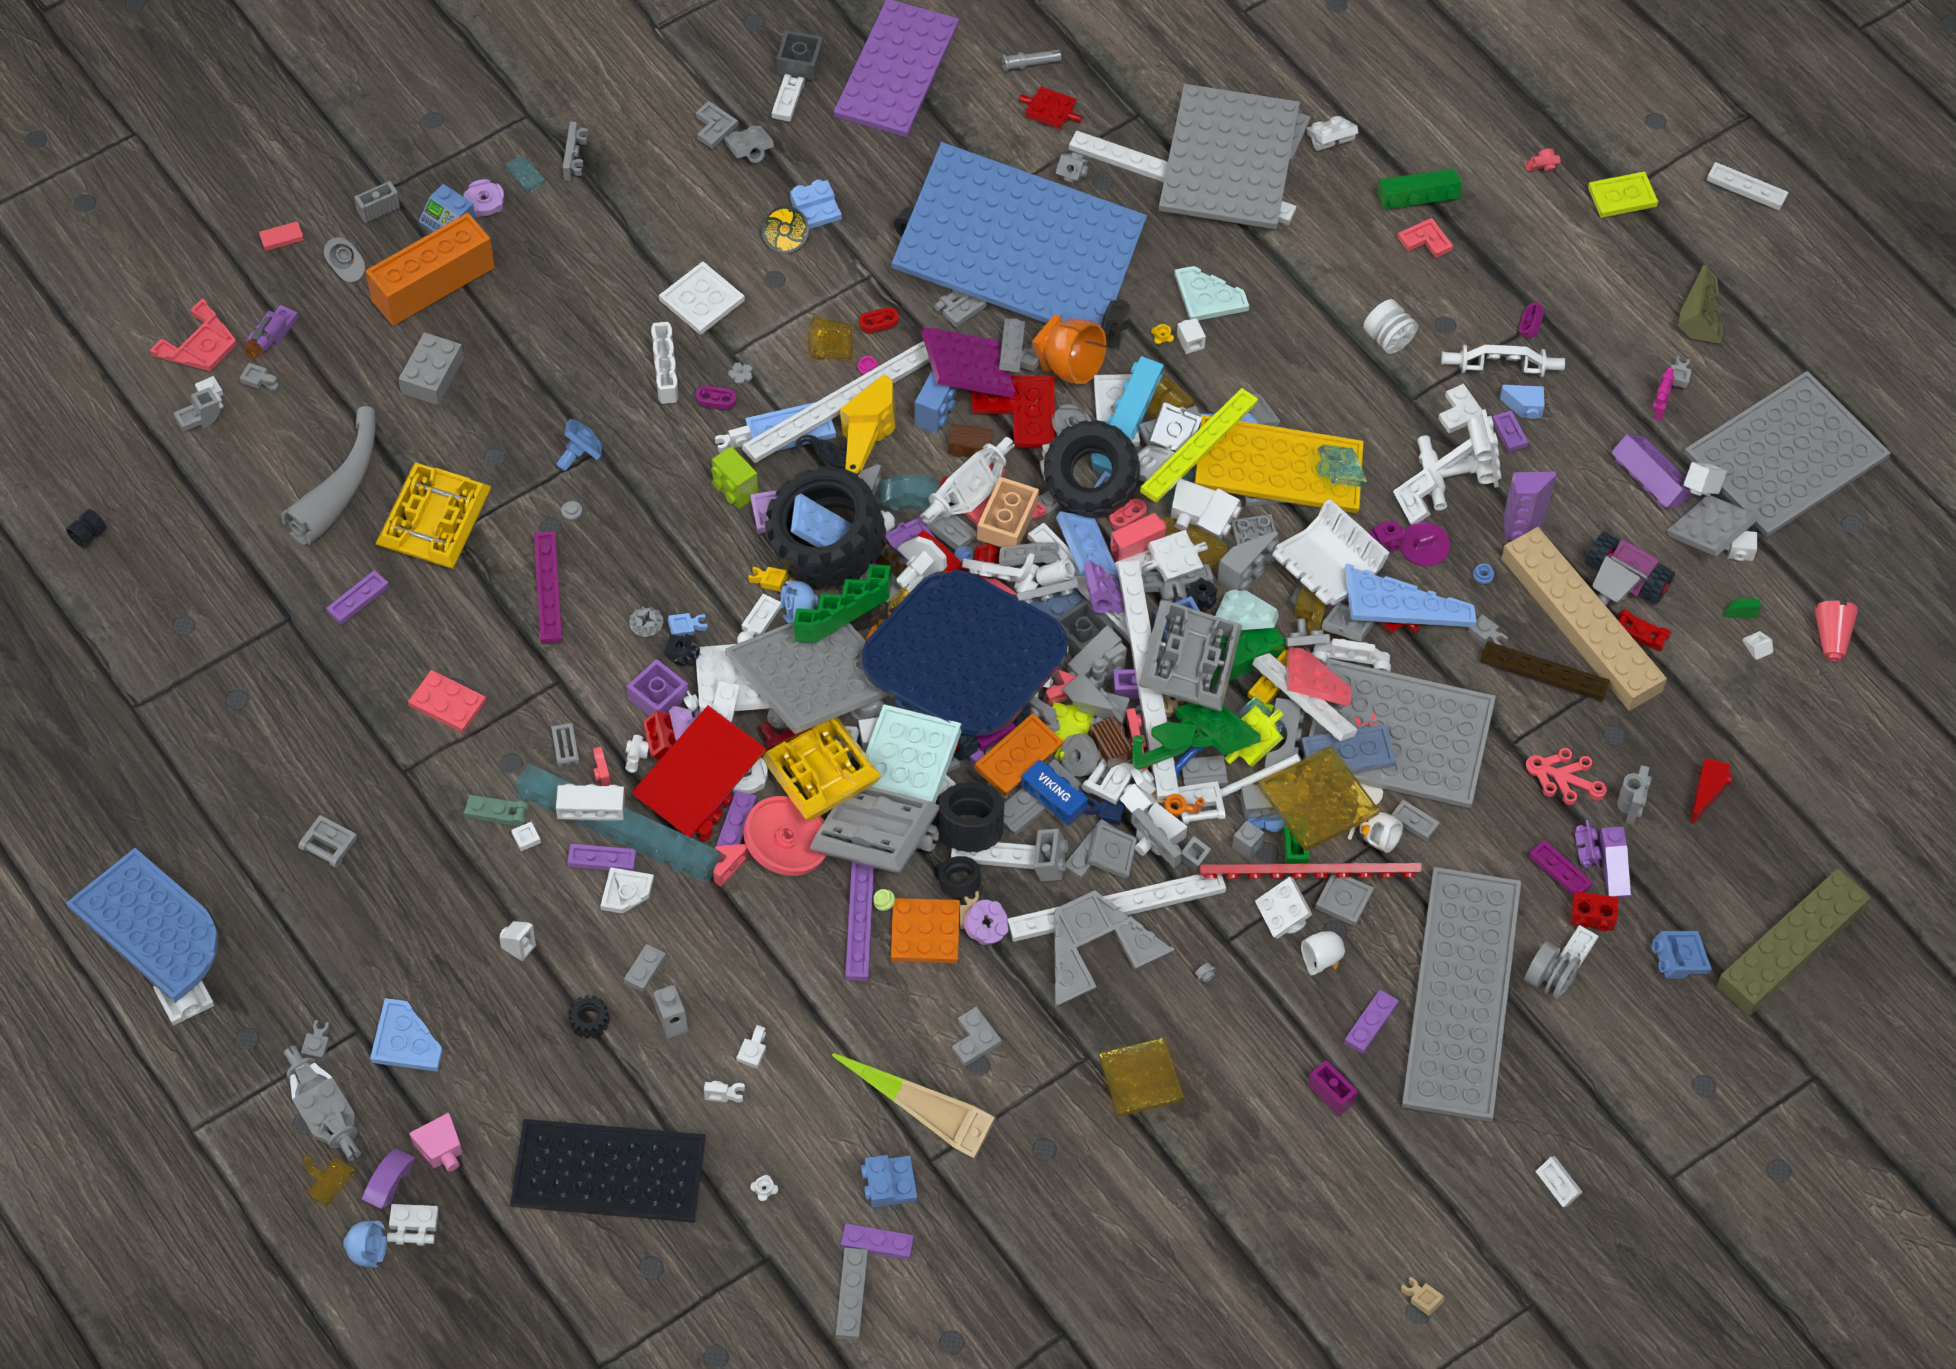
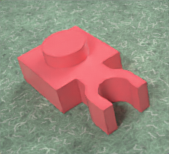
(601, 772)

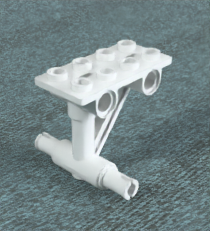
(1482, 461)

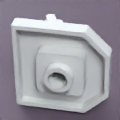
(922, 558)

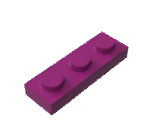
(1559, 868)

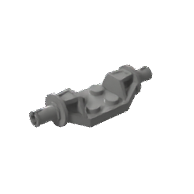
(321, 1104)

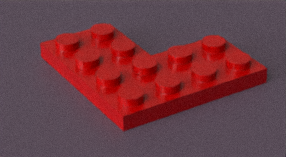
(1031, 409)

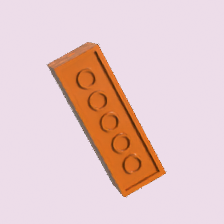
(430, 269)

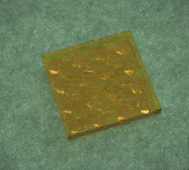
(1318, 798)

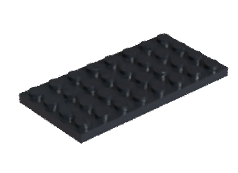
(608, 1170)

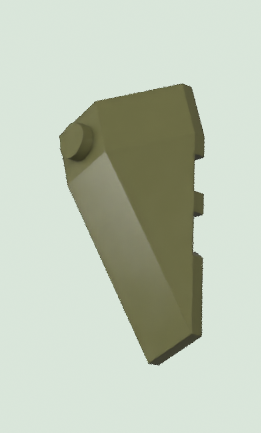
(1700, 311)

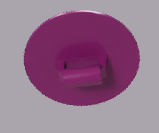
(1425, 544)

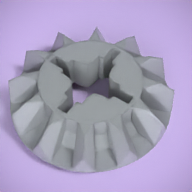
(651, 627)

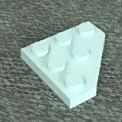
(1208, 295)
(1247, 610)

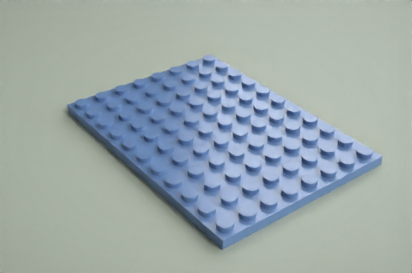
(1017, 239)

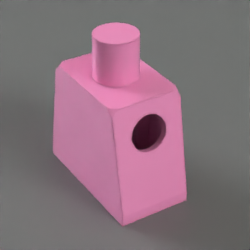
(438, 1143)

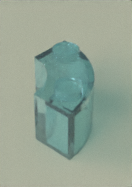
(908, 491)

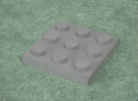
(1712, 525)

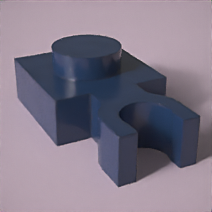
(1107, 811)

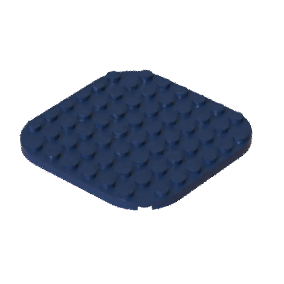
(964, 652)

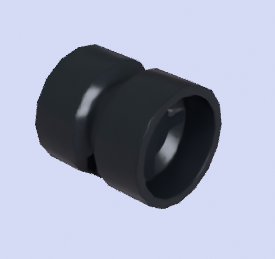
(89, 525)

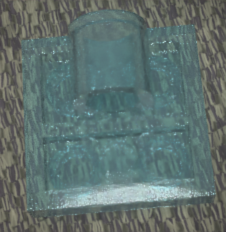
(1340, 466)

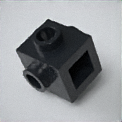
(1203, 594)
(682, 649)

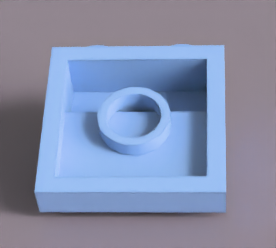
(816, 203)

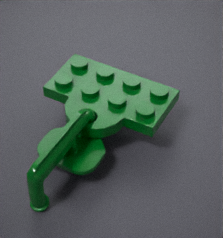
(1198, 729)

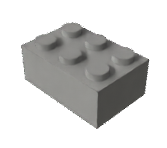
(431, 368)

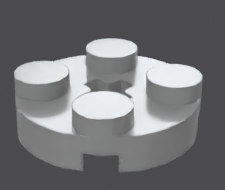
(1067, 413)
(1089, 755)

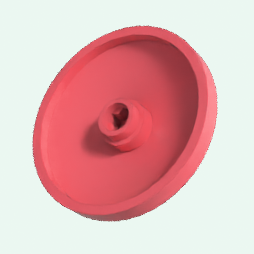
(782, 837)

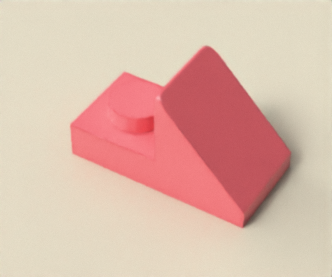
(1055, 692)
(731, 859)

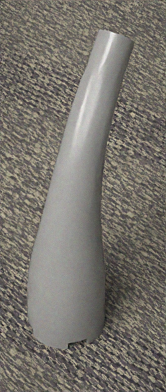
(324, 504)

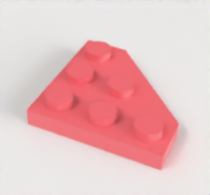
(1313, 678)

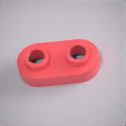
(1127, 515)

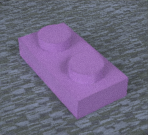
(1510, 431)

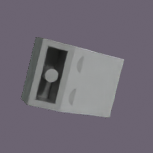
(1246, 562)

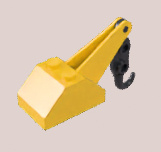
(864, 421)

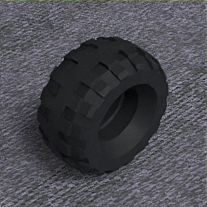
(1085, 439)

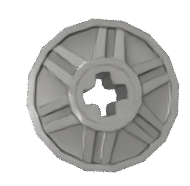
(1551, 969)

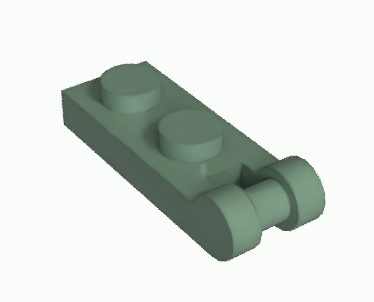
(496, 810)

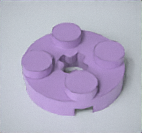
(491, 190)
(996, 916)

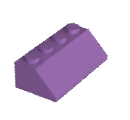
(1652, 470)
(1527, 502)

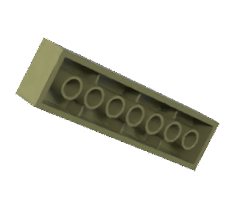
(1793, 942)

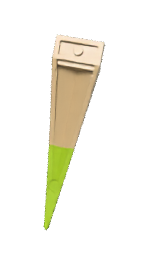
(951, 1119)

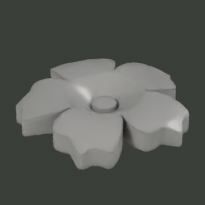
(740, 374)

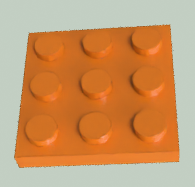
(925, 930)

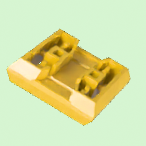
(821, 768)

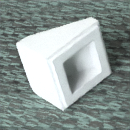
(1758, 645)

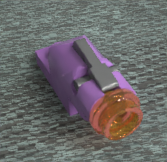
(270, 331)

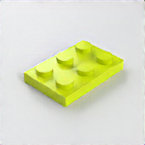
(1622, 194)

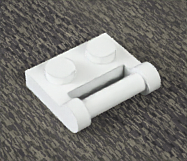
(1113, 784)
(1210, 793)

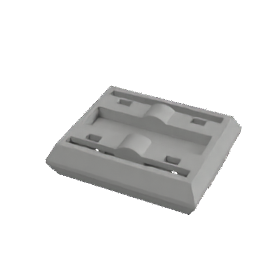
(1189, 656)
(875, 823)

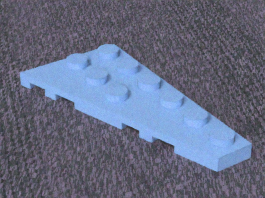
(1399, 602)

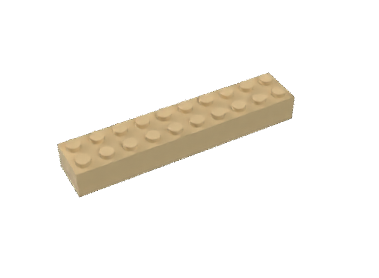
(1583, 618)

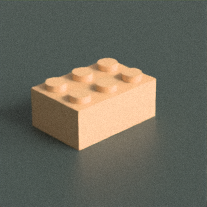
(1007, 513)

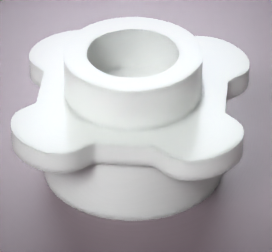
(692, 702)
(763, 1181)

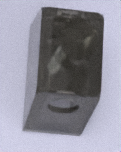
(1116, 314)

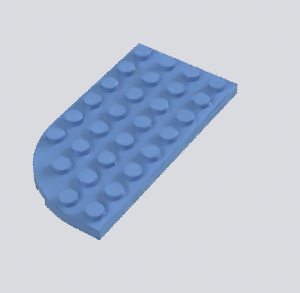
(150, 923)

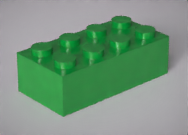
(1251, 644)

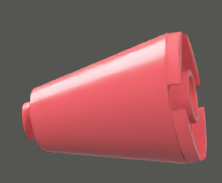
(1835, 627)

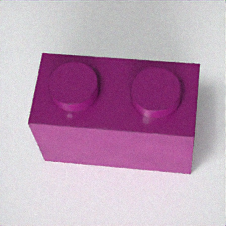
(1332, 1088)

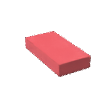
(281, 236)

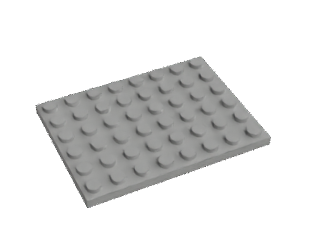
(1229, 156)
(1789, 452)
(1432, 728)

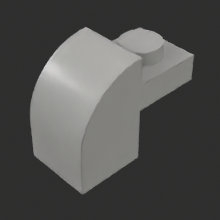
(202, 411)

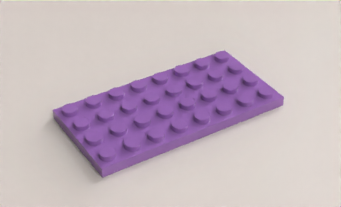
(896, 68)

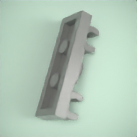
(572, 151)

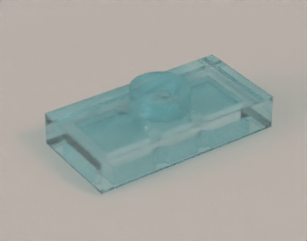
(525, 174)

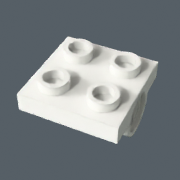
(1332, 132)
(1284, 908)
(189, 1005)

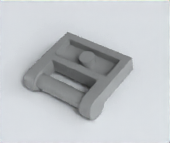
(330, 835)

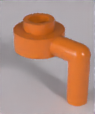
(1182, 806)

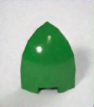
(1743, 608)

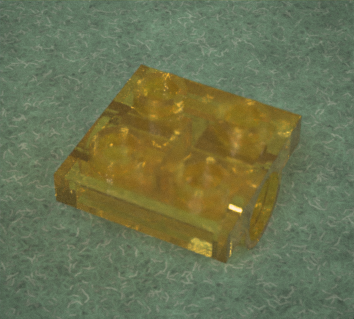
(1169, 393)

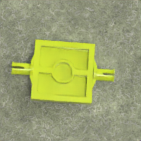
(1071, 722)
(1269, 736)

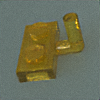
(328, 1182)

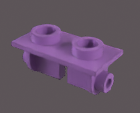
(1588, 836)

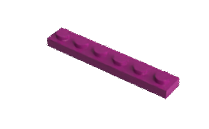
(548, 587)

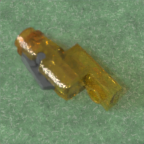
(1308, 606)

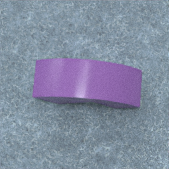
(386, 1178)

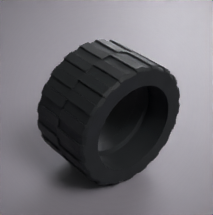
(975, 800)

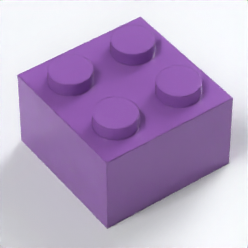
(657, 689)

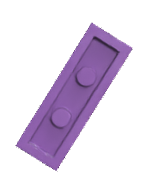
(357, 597)
(734, 823)
(601, 857)
(1371, 1021)
(878, 1241)

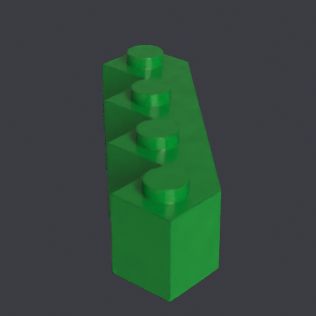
(838, 610)

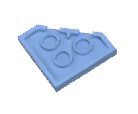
(404, 1039)

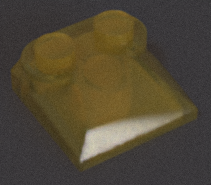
(829, 339)

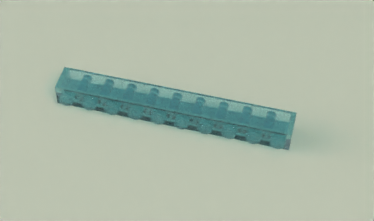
(635, 830)

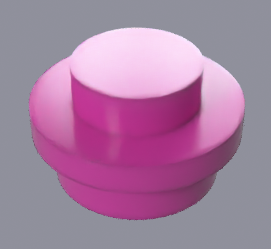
(867, 364)

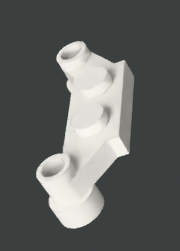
(1352, 651)

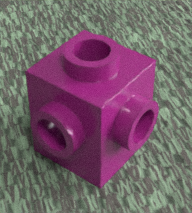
(1390, 535)

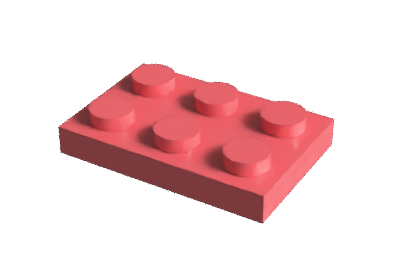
(447, 701)

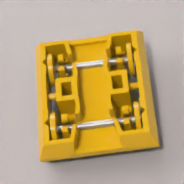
(433, 518)

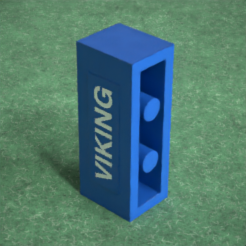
(1054, 792)

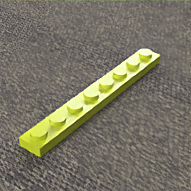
(1198, 445)

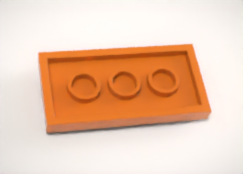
(1018, 753)

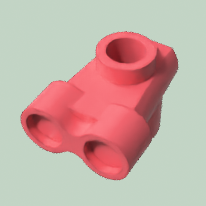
(1546, 160)

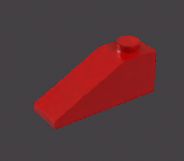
(1711, 784)

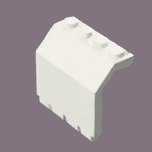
(1325, 549)

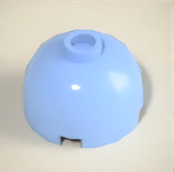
(803, 598)
(365, 1243)

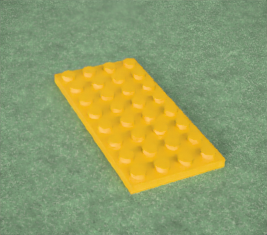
(1275, 466)

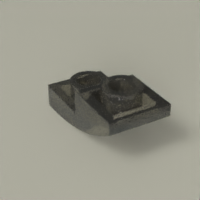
(871, 617)

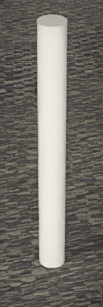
(1259, 775)

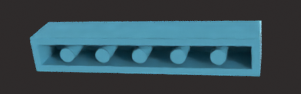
(1132, 405)

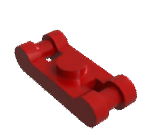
(1642, 630)

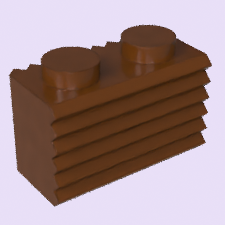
(968, 440)
(1111, 741)

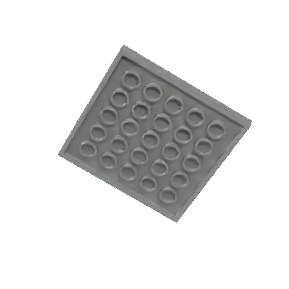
(806, 679)

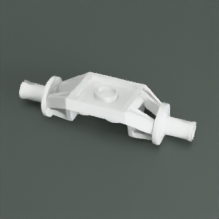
(1512, 353)
(969, 483)

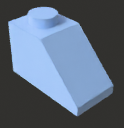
(1524, 400)

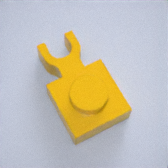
(770, 579)

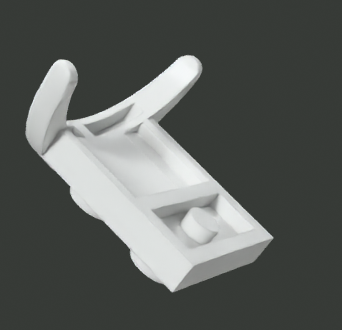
(996, 570)

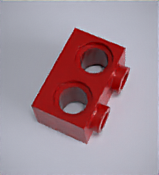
(659, 733)
(1594, 905)

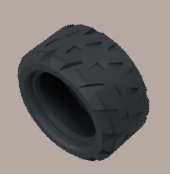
(845, 557)

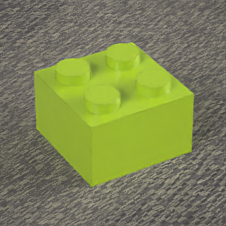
(734, 477)

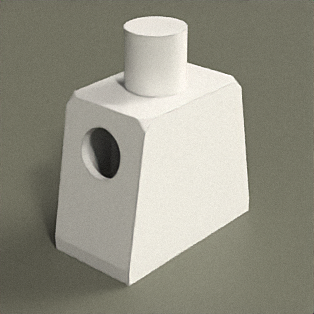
(1189, 503)
(1173, 827)

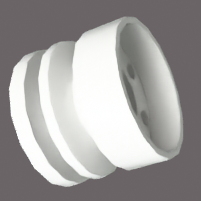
(1390, 326)

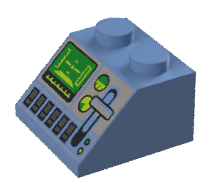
(444, 207)

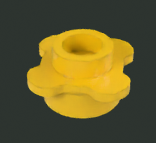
(1160, 330)

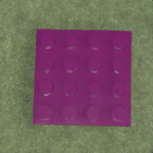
(967, 362)

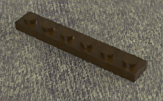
(1544, 671)

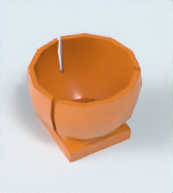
(1065, 351)

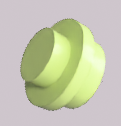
(884, 899)

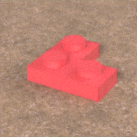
(1428, 234)

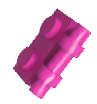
(1663, 393)

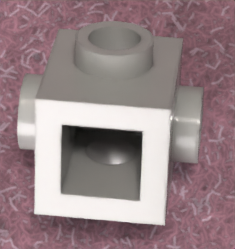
(1066, 169)

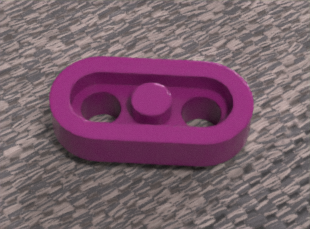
(1531, 320)
(716, 397)

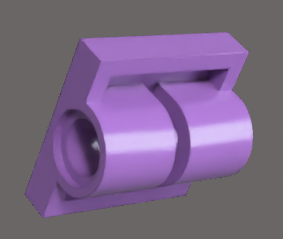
(1103, 589)

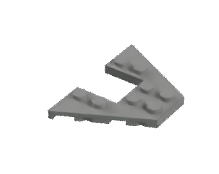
(1085, 922)

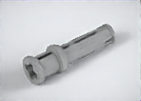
(1022, 60)

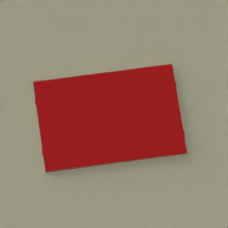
(699, 771)

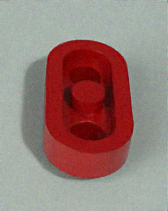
(878, 320)

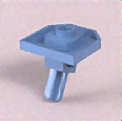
(581, 440)

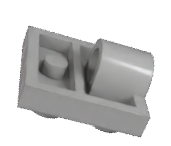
(745, 141)

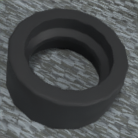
(963, 888)

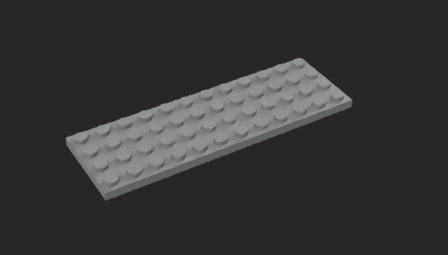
(1462, 995)

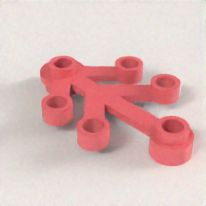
(1564, 775)

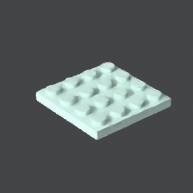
(912, 752)

